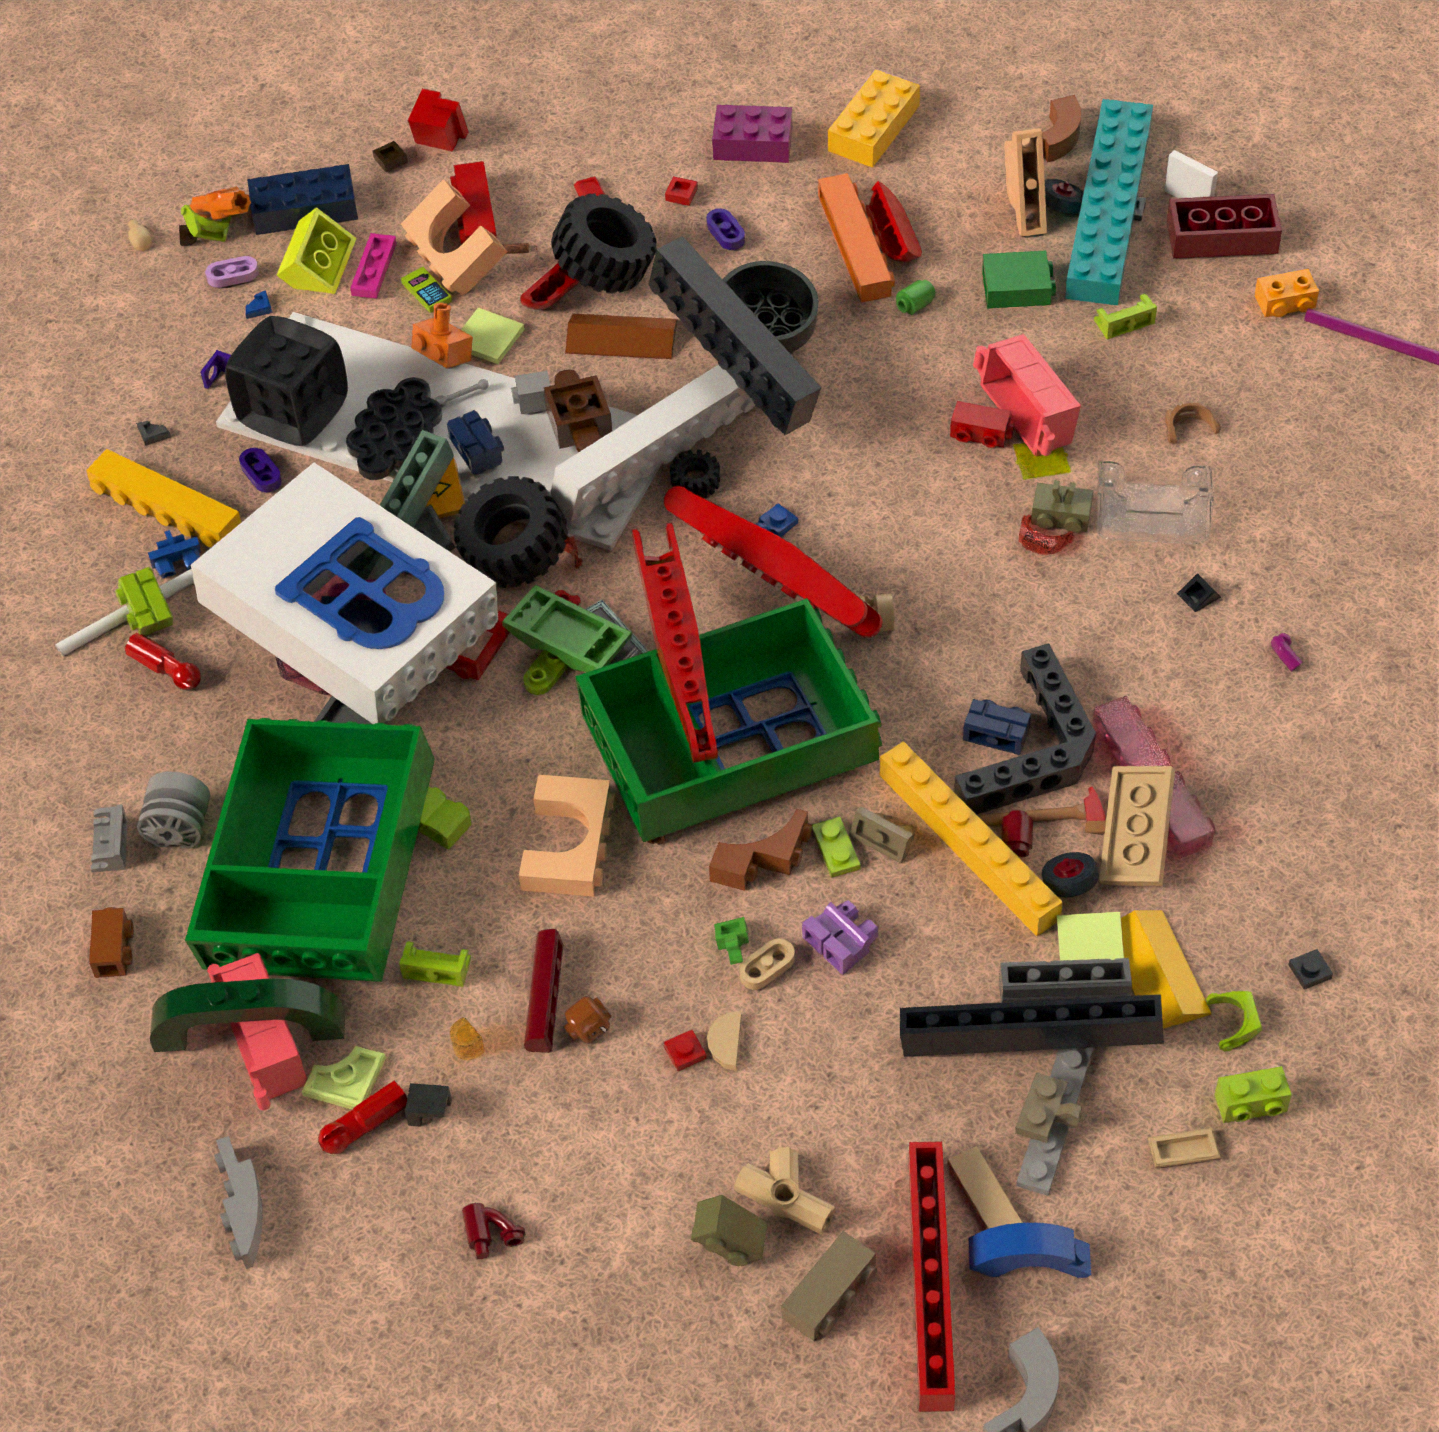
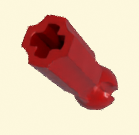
(161, 660)
(362, 1118)

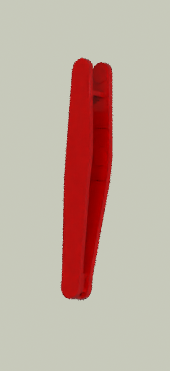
(775, 558)
(677, 638)

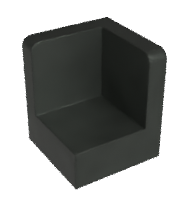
(427, 1102)

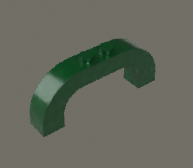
(244, 1001)

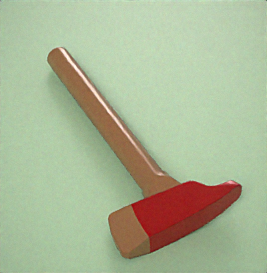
(1090, 811)

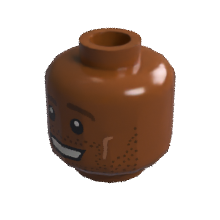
(587, 1019)

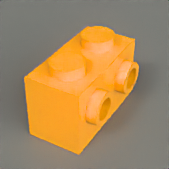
(1286, 293)

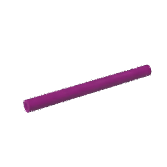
(1372, 336)

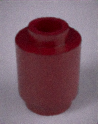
(1018, 832)

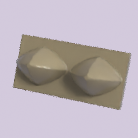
(882, 834)

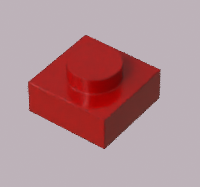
(681, 191)
(685, 1050)

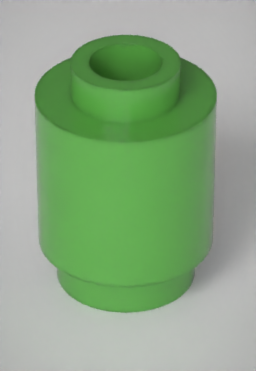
(915, 296)

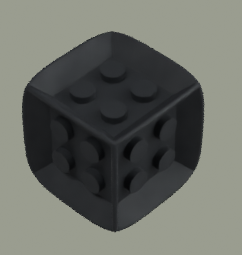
(286, 380)

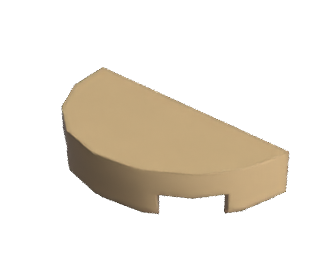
(724, 1039)

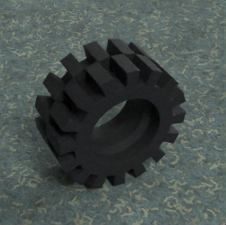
(700, 463)

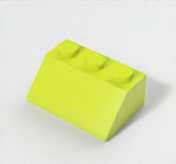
(316, 254)

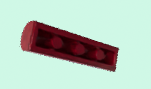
(544, 992)

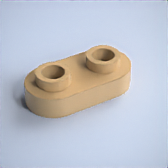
(764, 963)

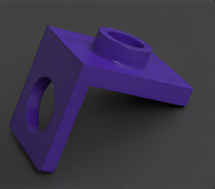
(219, 361)

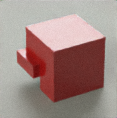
(437, 121)

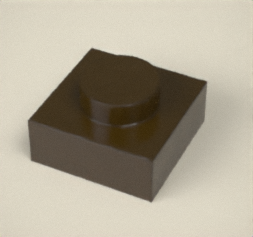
(390, 156)

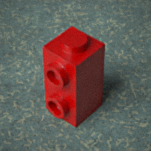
(981, 424)

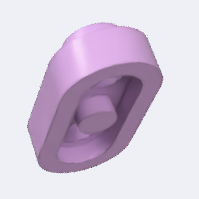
(232, 271)

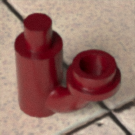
(476, 1222)

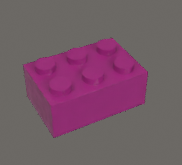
(752, 133)

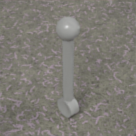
(482, 384)

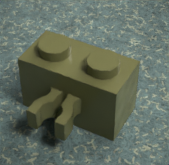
(1062, 507)
(729, 1230)

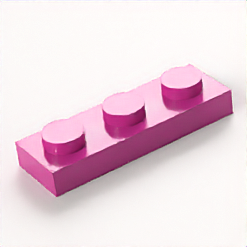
(373, 265)

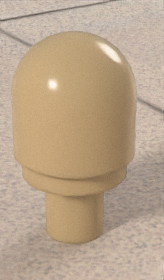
(139, 236)

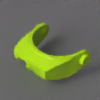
(195, 222)
(1251, 1024)

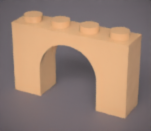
(427, 229)
(577, 869)

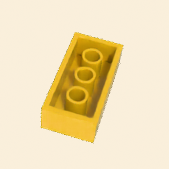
(873, 118)

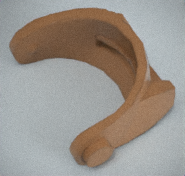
(1189, 410)

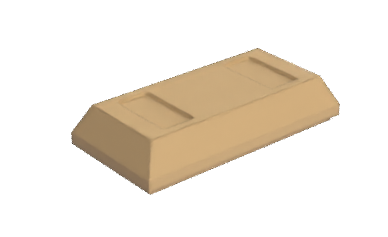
(1184, 1148)

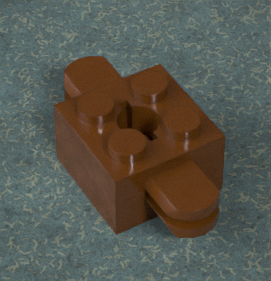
(577, 410)

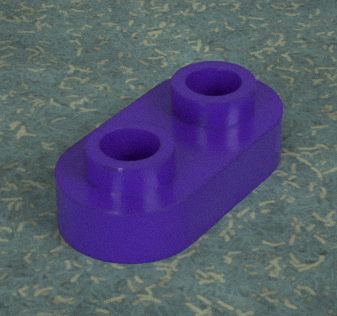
(729, 232)
(261, 471)

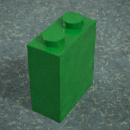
(1018, 279)

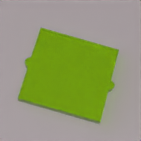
(1040, 466)

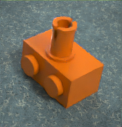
(441, 340)

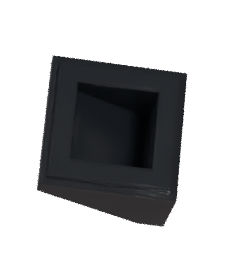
(1198, 593)

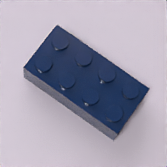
(288, 197)

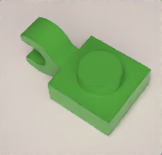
(731, 936)

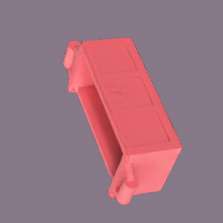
(1028, 387)
(264, 1044)

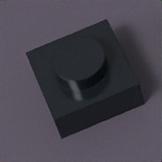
(1310, 969)

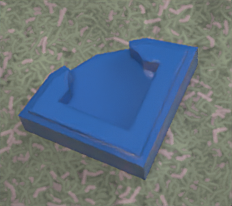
(258, 306)

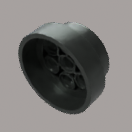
(779, 299)

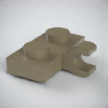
(1045, 1107)

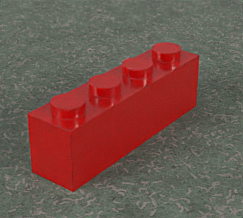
(472, 183)

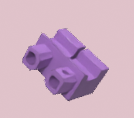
(838, 937)

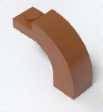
(1063, 136)

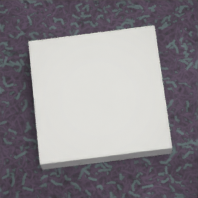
(1189, 178)

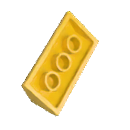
(1160, 967)

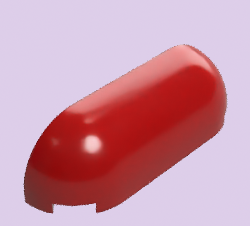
(892, 225)
(548, 289)

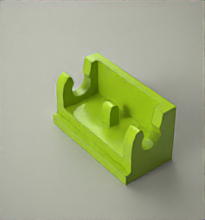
(1127, 319)
(434, 966)

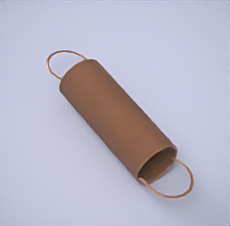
(517, 248)

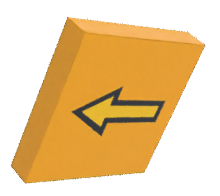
(448, 494)

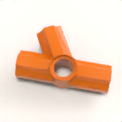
(221, 203)

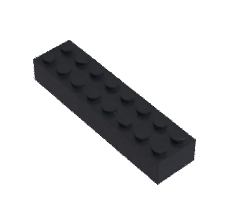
(734, 336)

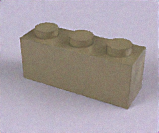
(829, 1286)

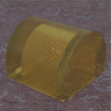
(466, 1040)

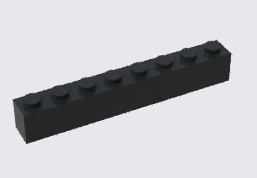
(1031, 1025)

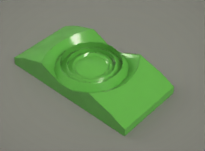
(565, 630)

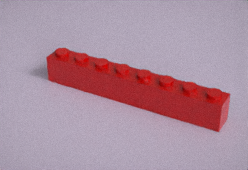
(931, 1278)

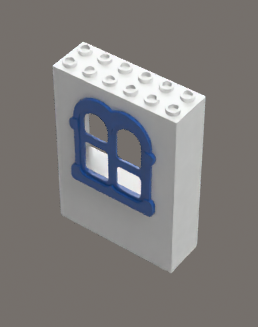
(302, 538)

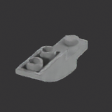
(244, 1203)

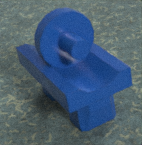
(172, 550)

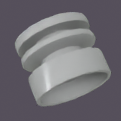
(173, 810)

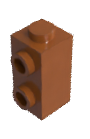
(110, 942)

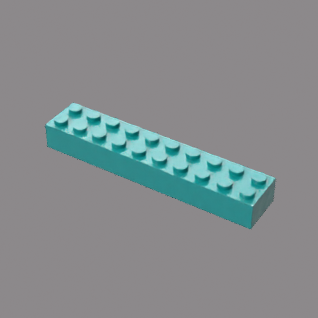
(1109, 202)

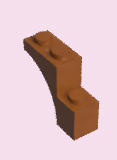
(739, 863)

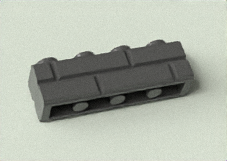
(1064, 979)

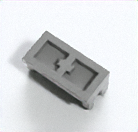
(109, 839)

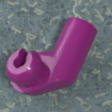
(1282, 648)

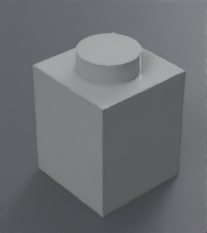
(530, 391)

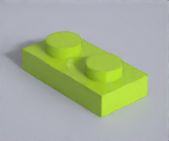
(835, 847)

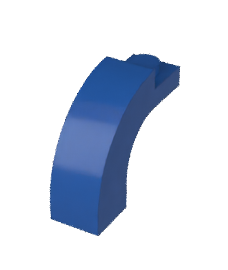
(1028, 1245)

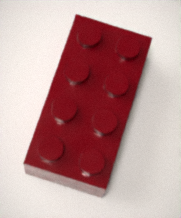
(1224, 226)

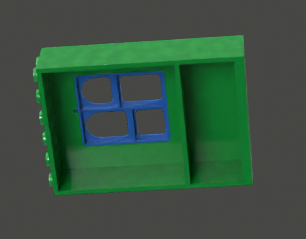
(647, 748)
(315, 918)

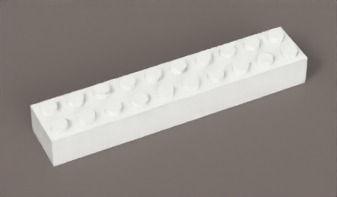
(647, 442)

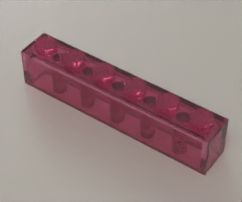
(1136, 745)

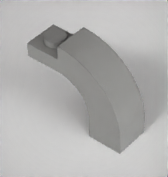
(1040, 1371)

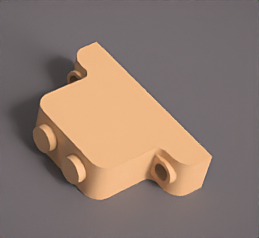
(1026, 180)

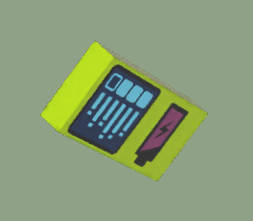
(425, 289)

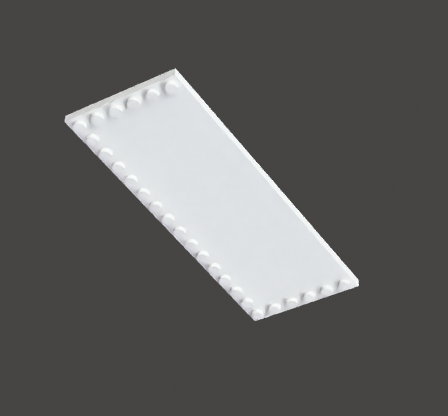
(526, 438)

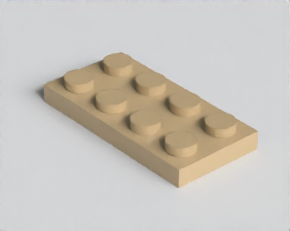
(1137, 826)

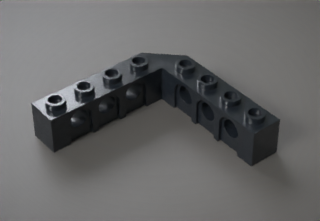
(1046, 768)

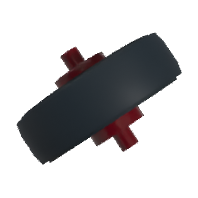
(1063, 196)
(1070, 874)

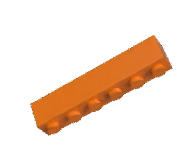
(855, 238)

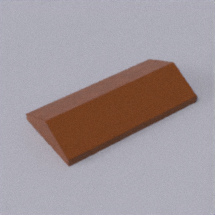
(621, 336)

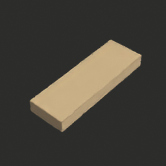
(982, 1189)

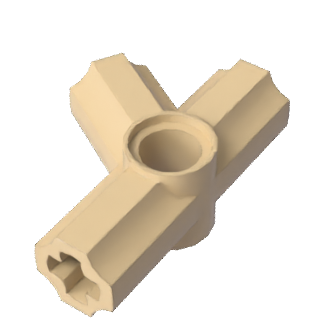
(784, 1181)

